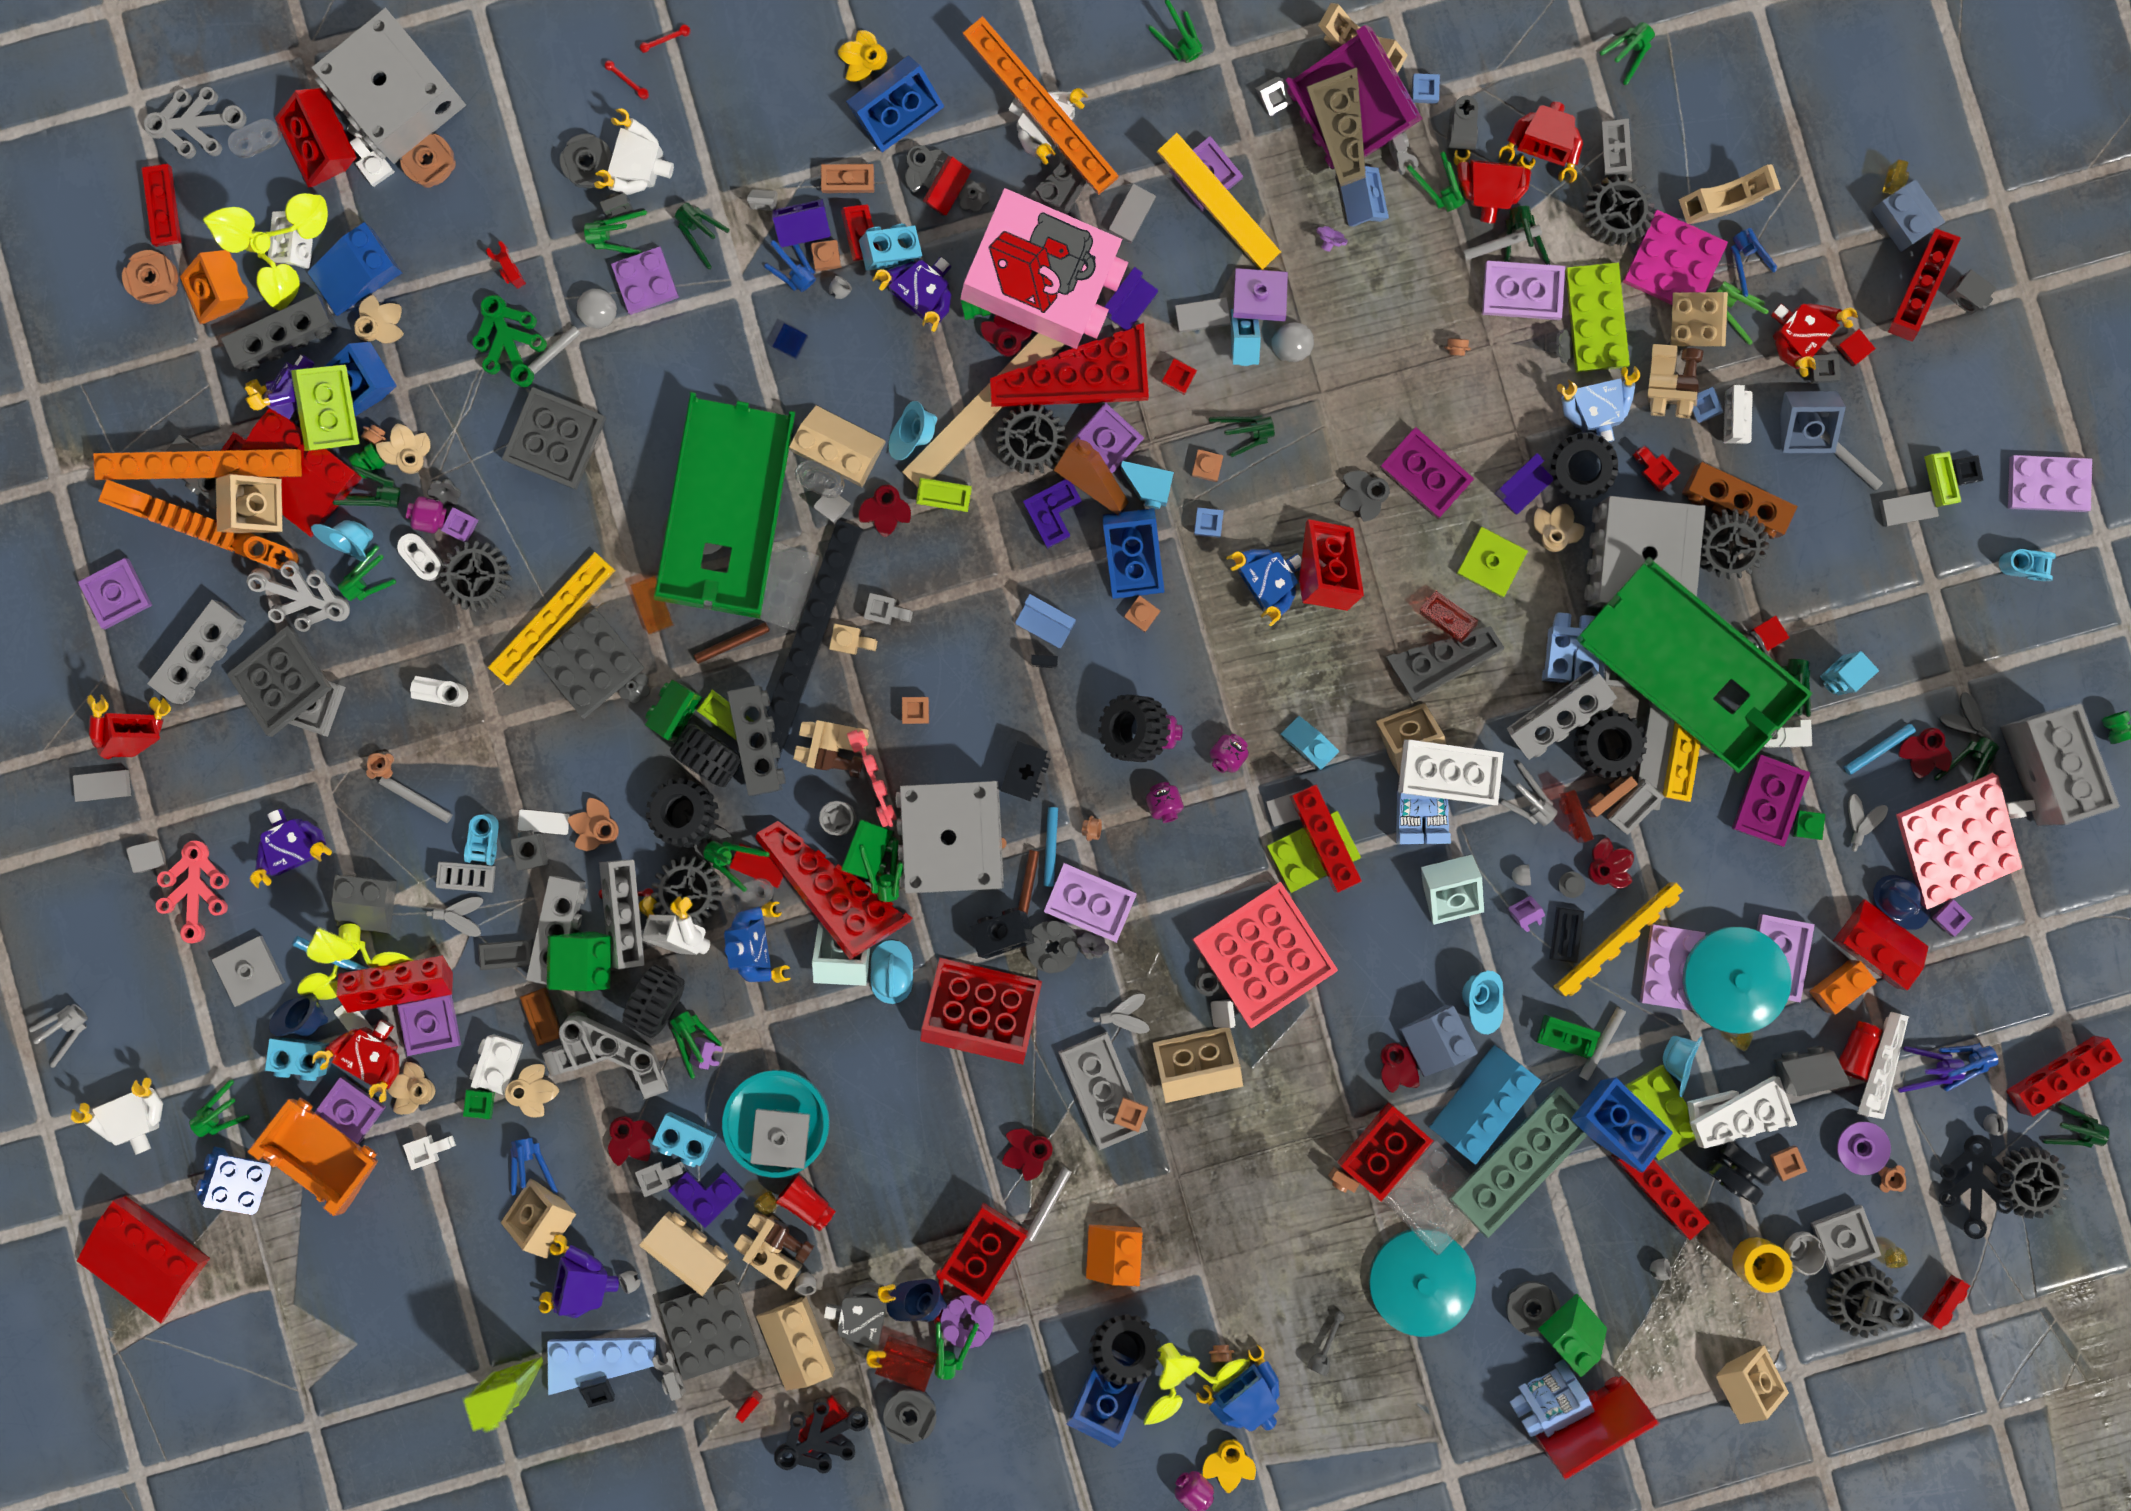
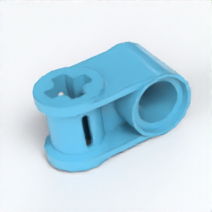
(2032, 564)
(482, 841)

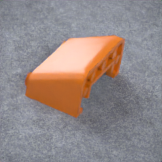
(315, 1155)

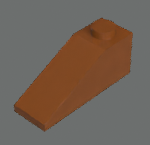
(1089, 472)

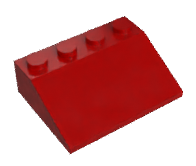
(324, 476)
(981, 1011)
(141, 1258)
(1617, 1419)

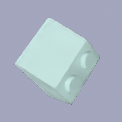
(1453, 889)
(833, 965)

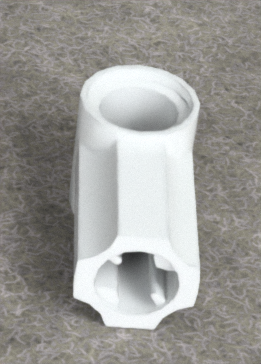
(437, 691)

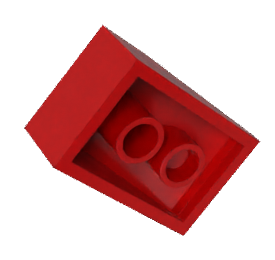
(1330, 566)

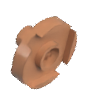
(435, 172)
(137, 270)

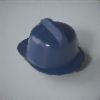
(1901, 902)
(298, 1016)
(916, 1301)

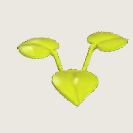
(234, 233)
(329, 948)
(1177, 1369)

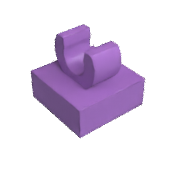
(1527, 912)
(706, 1049)

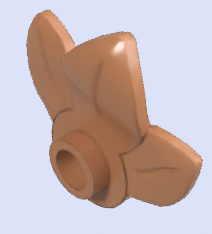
(590, 826)

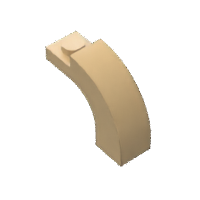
(1340, 29)
(1730, 197)

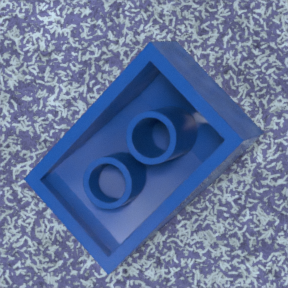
(353, 269)
(366, 375)
(1133, 553)
(1622, 1124)
(1104, 1407)

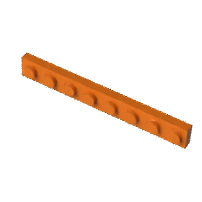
(1040, 105)
(197, 464)

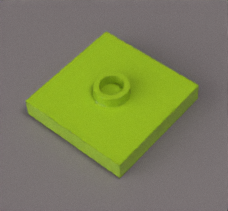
(1492, 562)

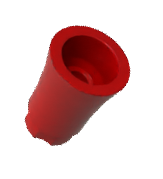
(1861, 1051)
(805, 1203)

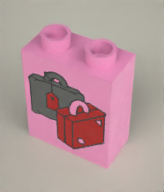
(1044, 270)

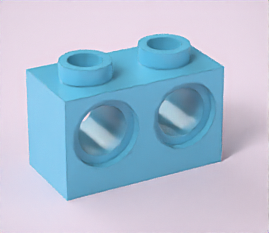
(892, 253)
(1849, 673)
(297, 1051)
(686, 1133)

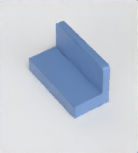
(1365, 199)
(1045, 621)

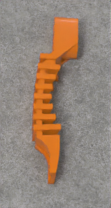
(193, 524)

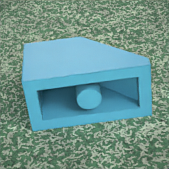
(1245, 341)
(1148, 483)
(1310, 743)

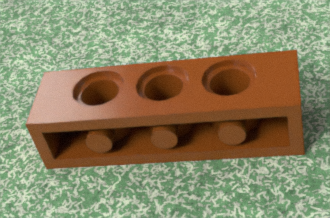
(1698, 492)

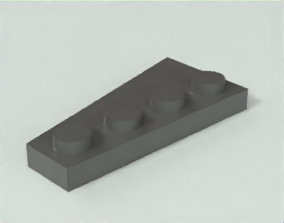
(1060, 188)
(1436, 664)

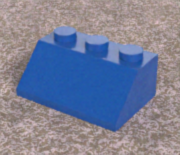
(895, 103)

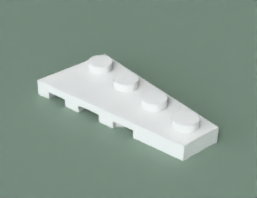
(1883, 1071)
(1751, 1112)

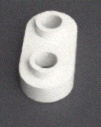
(420, 558)

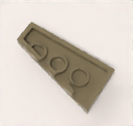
(1339, 117)

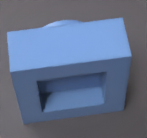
(1425, 88)
(1707, 405)
(1208, 522)

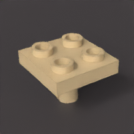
(1699, 319)

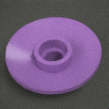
(1875, 1151)

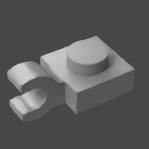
(1398, 149)
(883, 609)
(656, 1177)
(672, 1381)

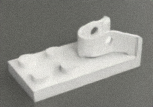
(1450, 772)

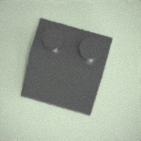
(364, 902)
(1810, 1071)

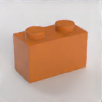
(1843, 986)

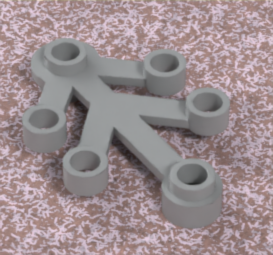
(191, 121)
(301, 596)

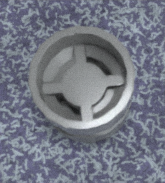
(838, 818)

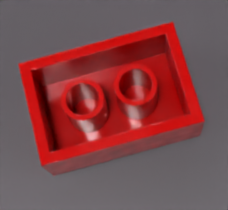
(1384, 1151)
(983, 1253)

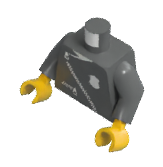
(862, 1319)

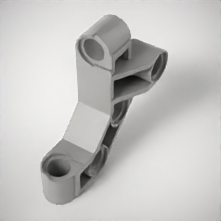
(586, 1048)

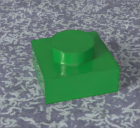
(1809, 825)
(479, 1104)

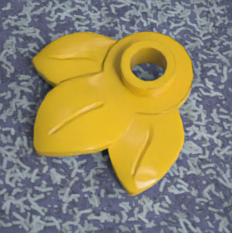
(858, 56)
(1229, 1468)

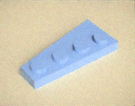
(585, 1359)

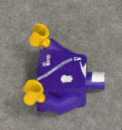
(920, 288)
(278, 393)
(287, 847)
(578, 1282)

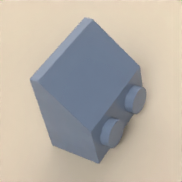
(1908, 215)
(1806, 417)
(1438, 1040)

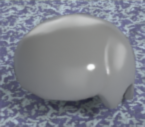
(596, 308)
(1292, 342)
(1805, 1253)

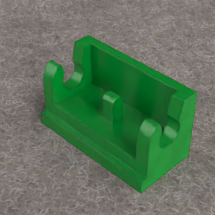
(1567, 1036)

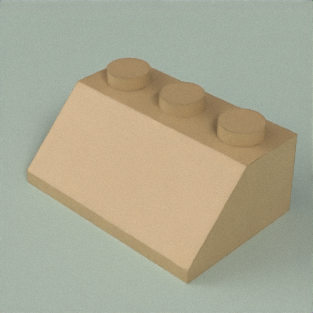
(837, 445)
(1197, 1064)
(685, 1252)
(796, 1344)

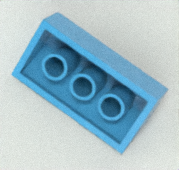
(1485, 1104)

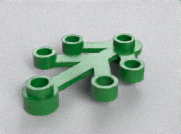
(505, 338)

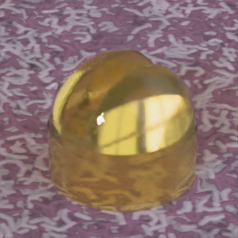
(1742, 1040)
(766, 1203)
(1895, 1259)

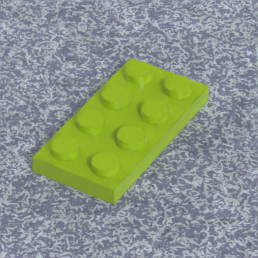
(1597, 317)

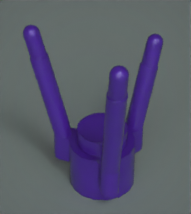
(1943, 1068)

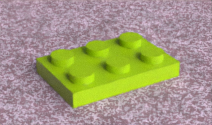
(325, 407)
(1298, 859)
(1663, 1098)

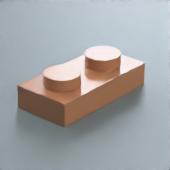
(847, 178)
(1618, 788)

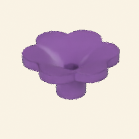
(1331, 238)

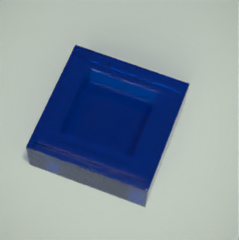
(790, 341)

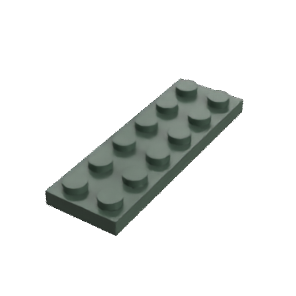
(1520, 1163)

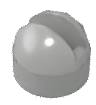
(839, 287)
(1521, 875)
(1991, 1124)
(1661, 1269)
(628, 1281)
(805, 1284)

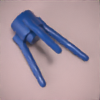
(1747, 243)
(800, 276)
(1980, 1060)
(522, 1151)

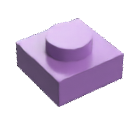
(459, 525)
(1952, 917)

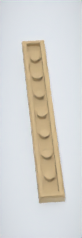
(974, 416)

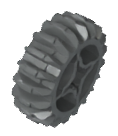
(1612, 191)
(1020, 435)
(1743, 545)
(476, 586)
(689, 879)
(2031, 1161)
(1865, 1278)

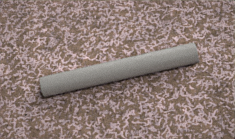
(1500, 243)
(552, 351)
(1854, 464)
(416, 799)
(1602, 1043)
(1048, 1203)

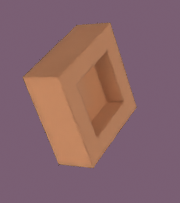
(826, 255)
(1207, 465)
(1142, 614)
(915, 710)
(1130, 1114)
(1788, 1163)
(1343, 1181)

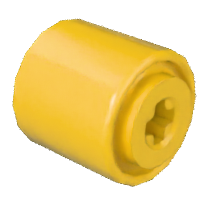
(1773, 1270)

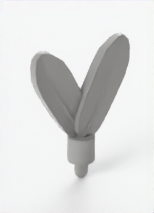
(1860, 825)
(454, 917)
(1121, 1018)

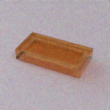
(654, 612)

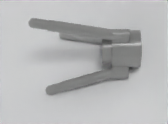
(1541, 809)
(68, 1018)

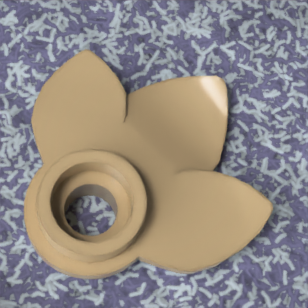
(382, 318)
(403, 445)
(1560, 524)
(407, 1087)
(535, 1091)

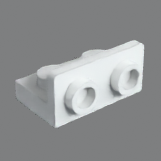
(288, 247)
(1737, 415)
(496, 1063)

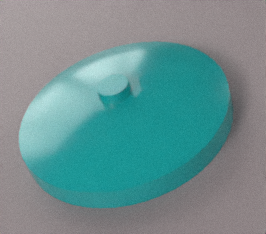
(1737, 979)
(780, 1092)
(1419, 1289)

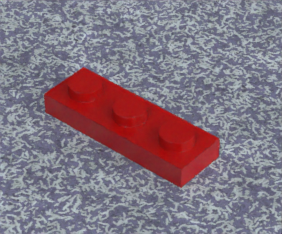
(161, 205)

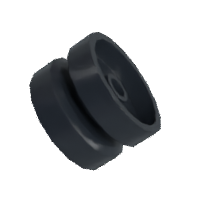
(1741, 1173)

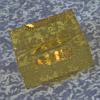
(1896, 176)

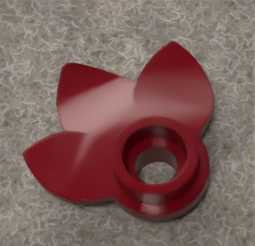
(1002, 330)
(885, 514)
(1923, 755)
(1614, 864)
(1401, 1070)
(633, 1143)
(1024, 1156)

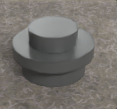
(1571, 884)

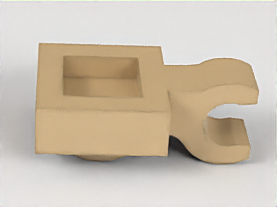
(848, 640)

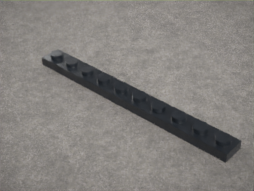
(810, 633)

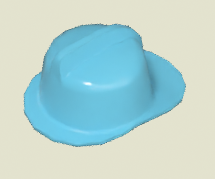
(913, 429)
(346, 537)
(891, 971)
(1485, 1001)
(1679, 1058)

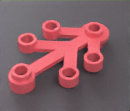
(885, 813)
(193, 887)

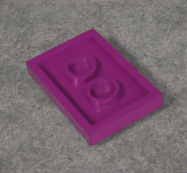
(1426, 473)
(1771, 800)

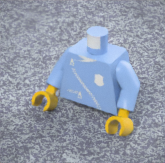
(1599, 405)

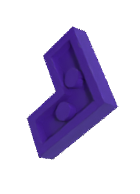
(1045, 511)
(702, 1202)

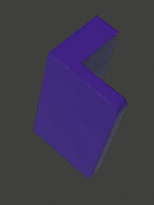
(801, 223)
(1130, 300)
(1524, 485)

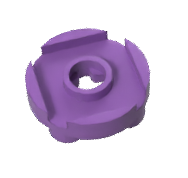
(958, 1308)

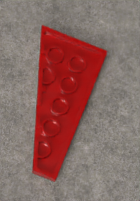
(1092, 373)
(835, 896)

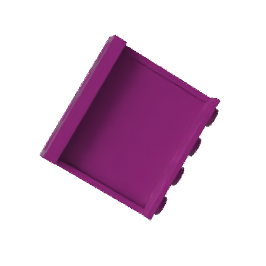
(1383, 97)

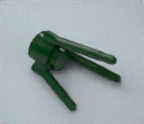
(691, 219)
(1522, 219)
(1259, 427)
(386, 496)
(1800, 671)
(1983, 753)
(2090, 1132)

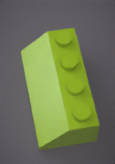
(500, 1394)

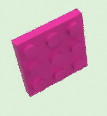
(1674, 258)

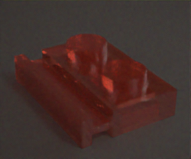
(906, 1364)

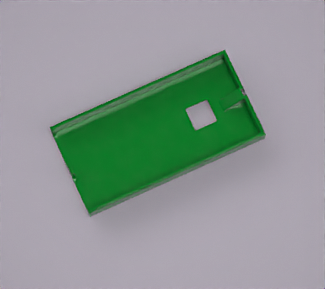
(727, 497)
(1684, 655)

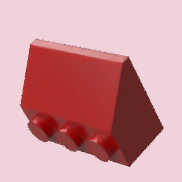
(315, 136)
(1883, 946)

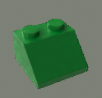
(673, 710)
(876, 842)
(579, 961)
(1576, 1334)

